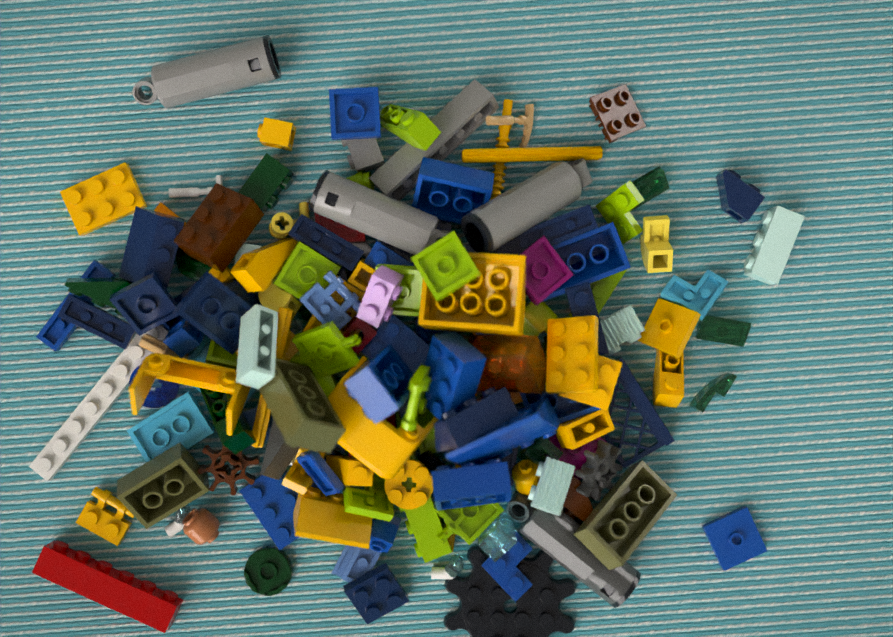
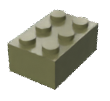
(162, 485)

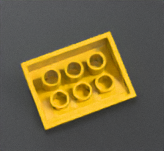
(485, 305)

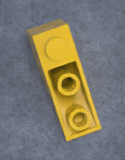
(259, 266)
(668, 380)

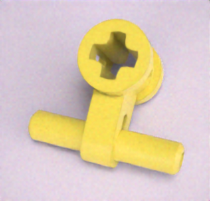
(286, 221)

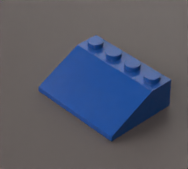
(521, 430)

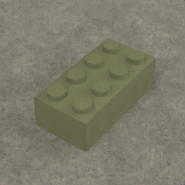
(302, 408)
(625, 515)

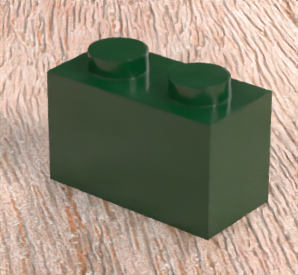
(267, 183)

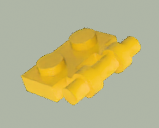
(103, 521)

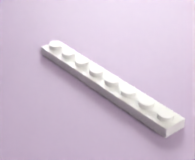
(92, 407)

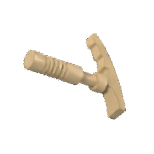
(526, 120)

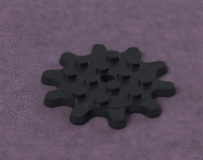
(483, 599)

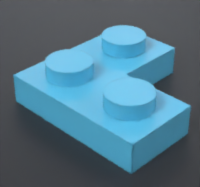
(698, 297)

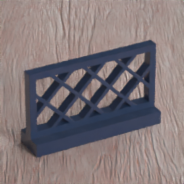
(646, 410)

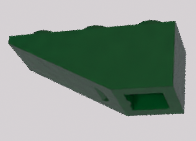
(97, 288)
(217, 405)

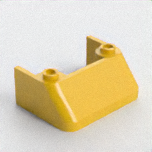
(192, 374)
(379, 445)

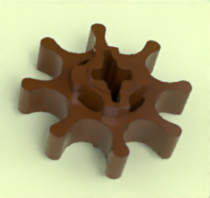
(223, 472)

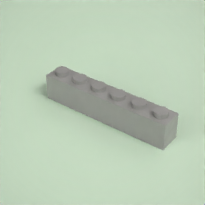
(456, 124)

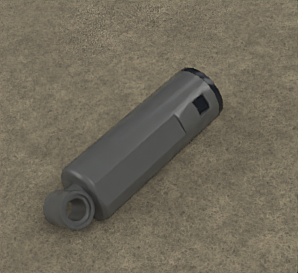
(557, 539)

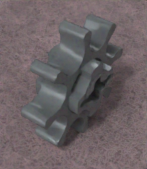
(598, 470)

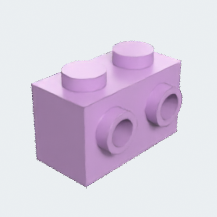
(379, 296)

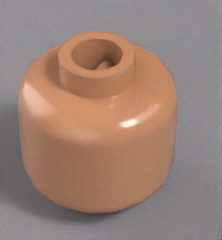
(201, 526)

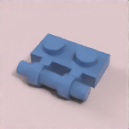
(325, 307)

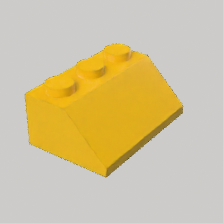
(326, 520)

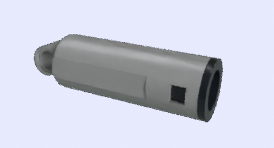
(210, 73)
(525, 205)
(374, 214)

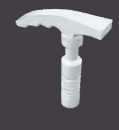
(193, 192)

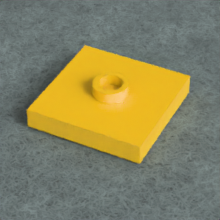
(669, 327)

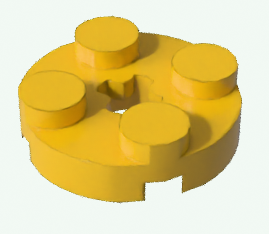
(417, 495)

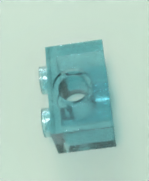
(498, 537)

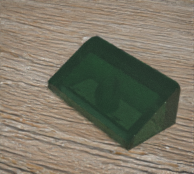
(723, 330)

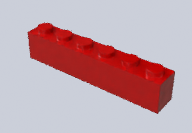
(108, 585)

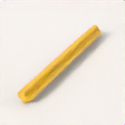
(531, 154)
(263, 413)

